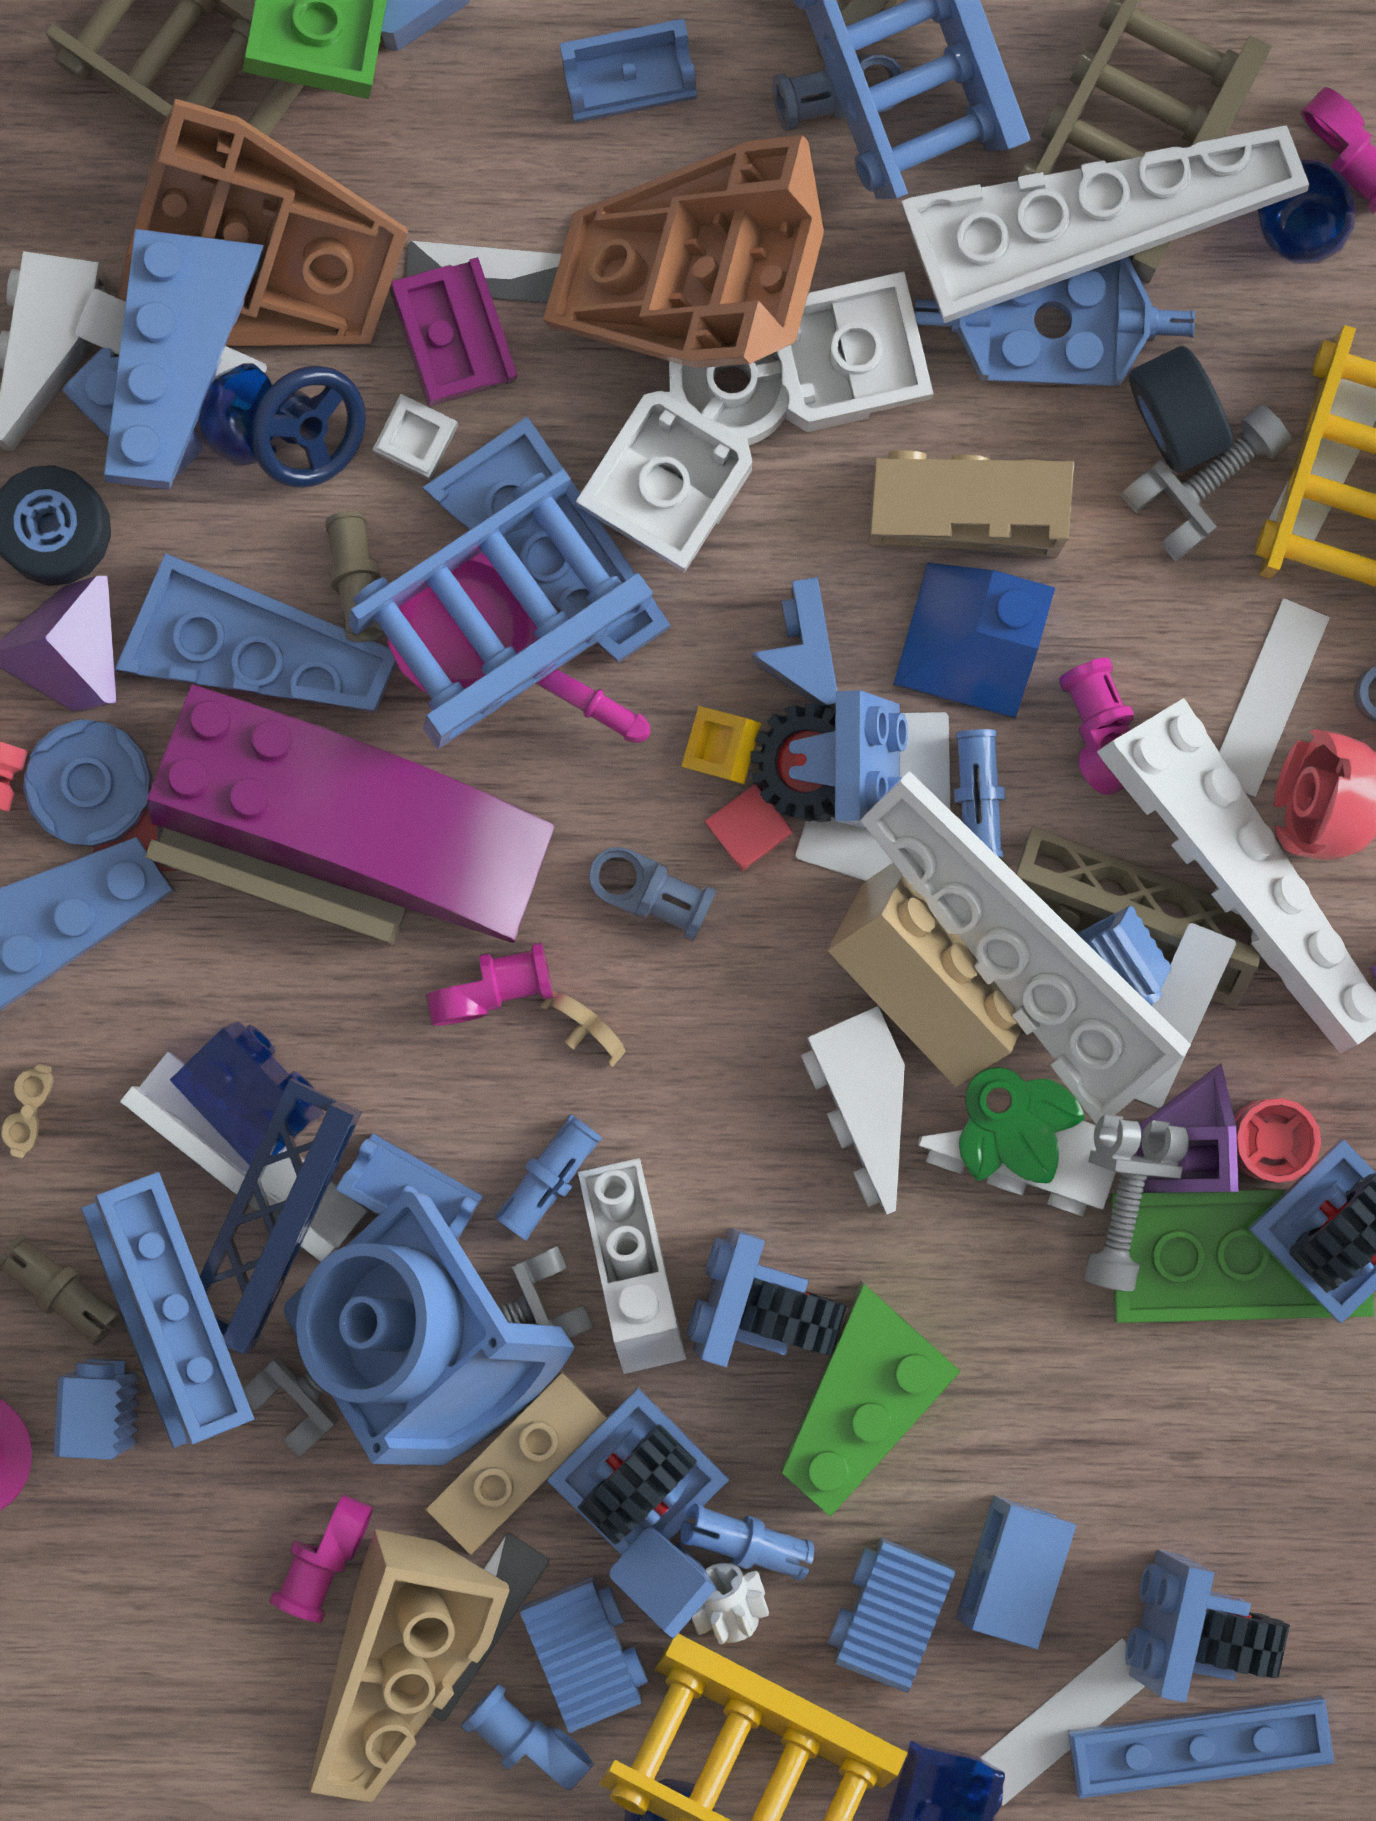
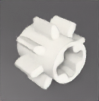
(734, 1605)

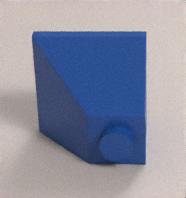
(974, 637)

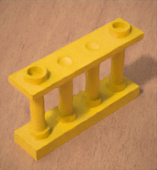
(1276, 537)
(748, 1703)

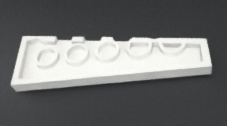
(1047, 228)
(1181, 775)
(1083, 1012)

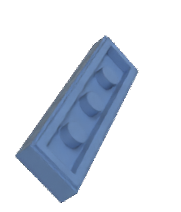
(1200, 1746)

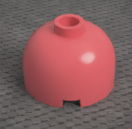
(1327, 797)

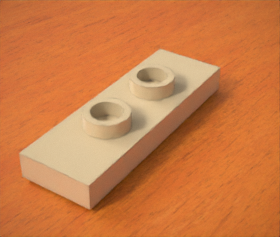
(516, 1463)

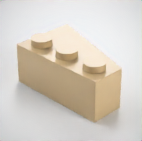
(971, 504)
(924, 978)

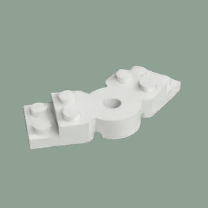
(690, 446)

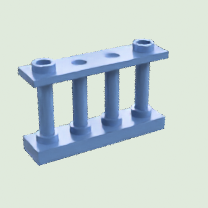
(968, 59)
(504, 670)
(166, 1311)

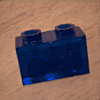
(239, 1088)
(946, 1786)

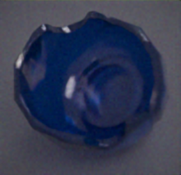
(1311, 223)
(229, 412)

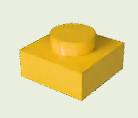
(721, 744)

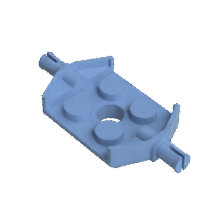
(1106, 332)

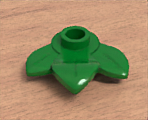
(1023, 1132)

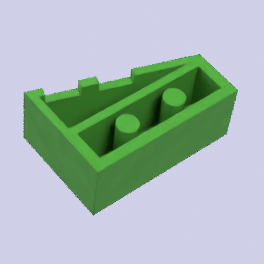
(863, 1401)

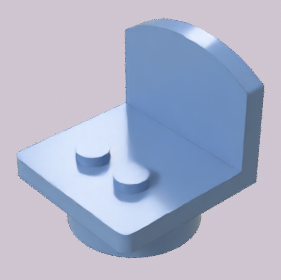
(417, 1340)

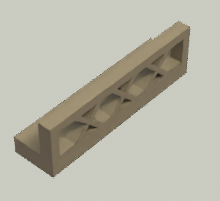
(279, 886)
(1083, 902)

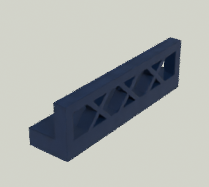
(294, 1219)

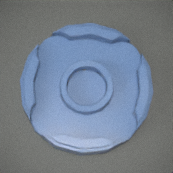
(87, 783)

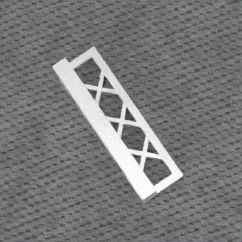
(184, 1126)

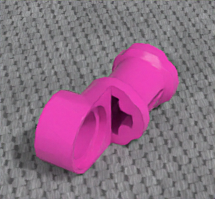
(1342, 129)
(1102, 718)
(502, 980)
(316, 1566)

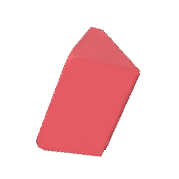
(748, 828)

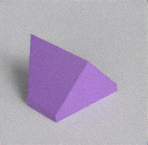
(66, 647)
(1211, 1131)

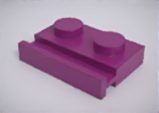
(452, 331)

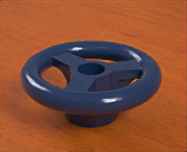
(282, 415)

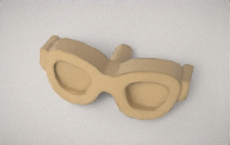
(588, 1022)
(22, 1128)

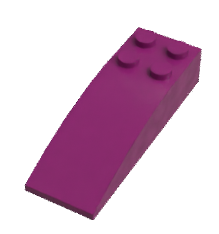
(347, 814)

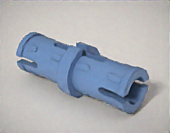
(977, 750)
(548, 1177)
(747, 1542)

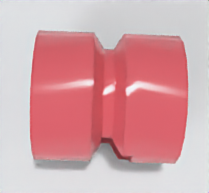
(1276, 1140)

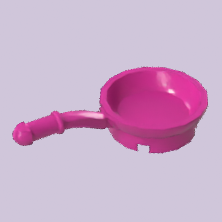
(513, 629)

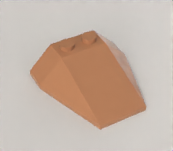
(323, 245)
(699, 260)

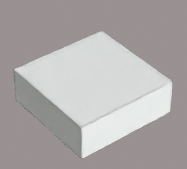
(415, 437)

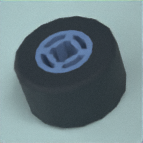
(1181, 409)
(70, 538)

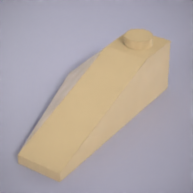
(405, 1644)

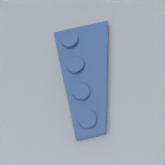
(174, 331)
(484, 486)
(239, 640)
(71, 910)

